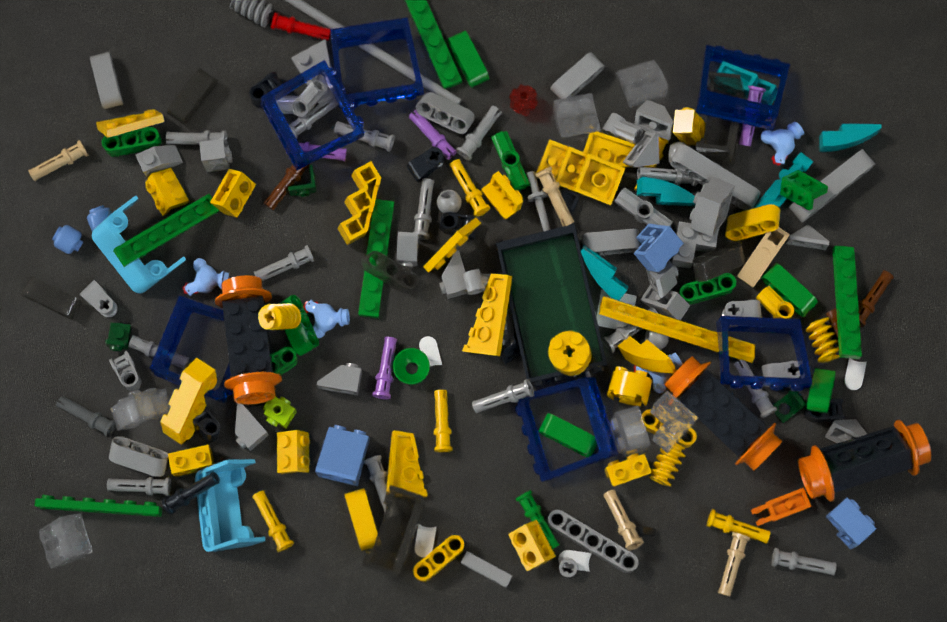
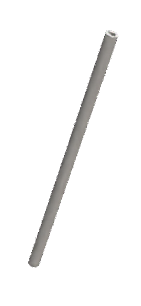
(375, 51)

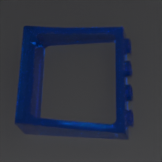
(376, 33)
(735, 108)
(287, 138)
(763, 325)
(170, 340)
(597, 417)

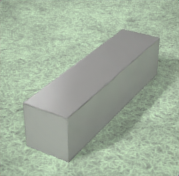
(486, 569)

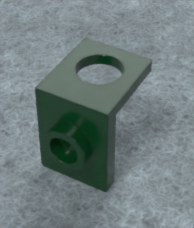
(304, 190)
(794, 401)

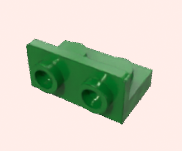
(802, 189)

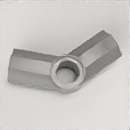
(309, 98)

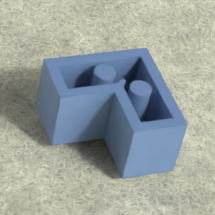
(657, 246)
(851, 523)

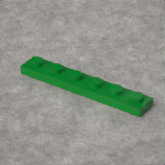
(434, 43)
(165, 230)
(378, 241)
(846, 302)
(89, 505)

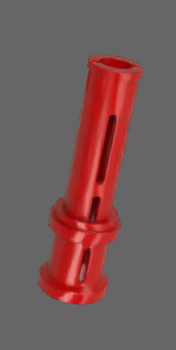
(292, 25)

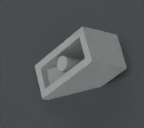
(654, 119)
(158, 159)
(407, 249)
(452, 278)
(663, 280)
(670, 305)
(342, 379)
(248, 429)

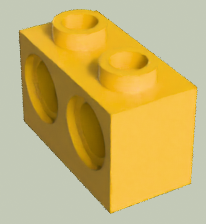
(688, 126)
(233, 193)
(190, 460)
(531, 542)

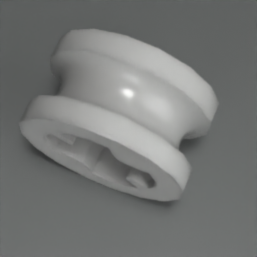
(566, 573)

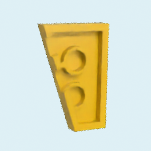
(129, 123)
(608, 148)
(449, 247)
(404, 465)

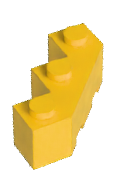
(360, 203)
(188, 401)

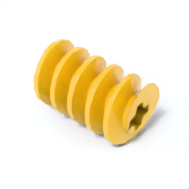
(279, 316)
(823, 340)
(666, 465)

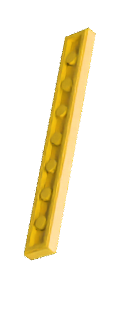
(674, 328)

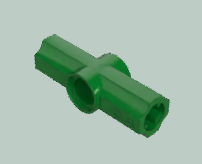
(506, 150)

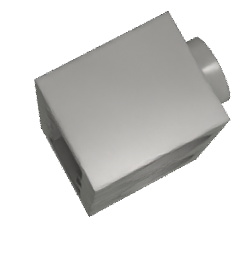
(215, 155)

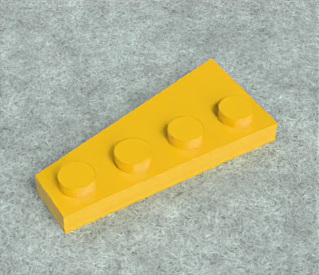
(488, 330)

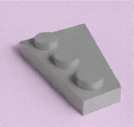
(311, 57)

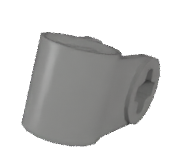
(97, 298)
(747, 308)
(125, 368)
(781, 370)

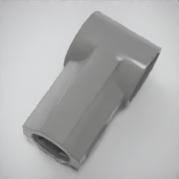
(618, 127)
(475, 281)

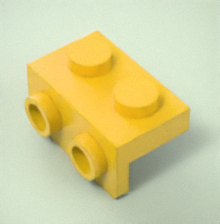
(166, 190)
(502, 195)
(293, 452)
(630, 469)

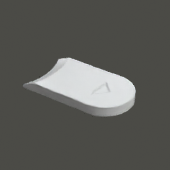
(429, 347)
(854, 374)
(424, 540)
(580, 558)

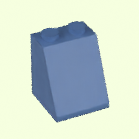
(342, 455)

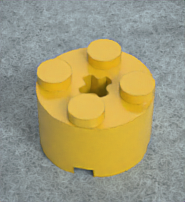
(580, 357)
(630, 386)

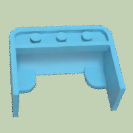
(136, 275)
(220, 508)

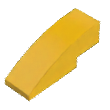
(646, 356)

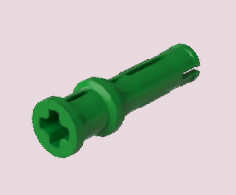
(533, 512)

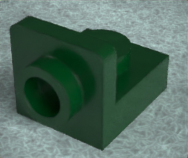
(118, 336)

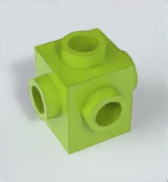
(282, 418)

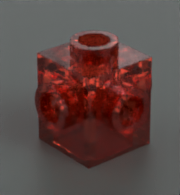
(520, 105)

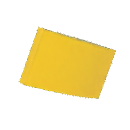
(582, 172)

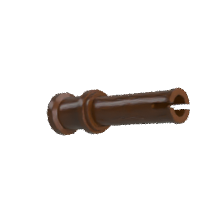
(282, 188)
(866, 305)

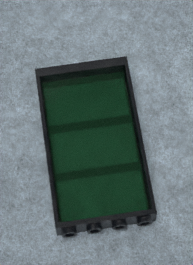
(549, 298)

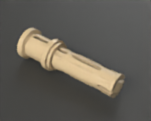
(66, 156)
(551, 187)
(626, 528)
(738, 554)

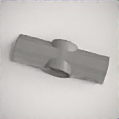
(633, 203)

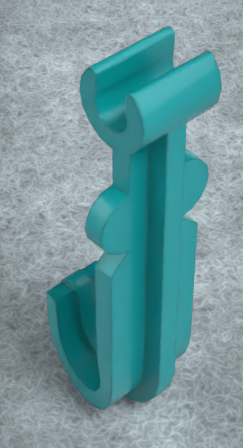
(773, 195)

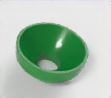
(407, 356)

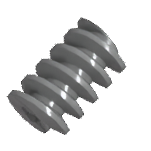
(253, 10)

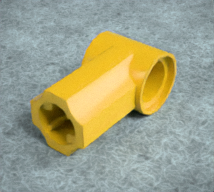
(775, 303)

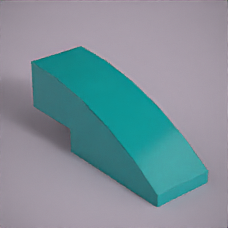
(751, 79)
(847, 136)
(665, 192)
(604, 273)

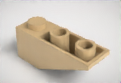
(762, 256)

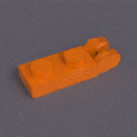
(783, 506)

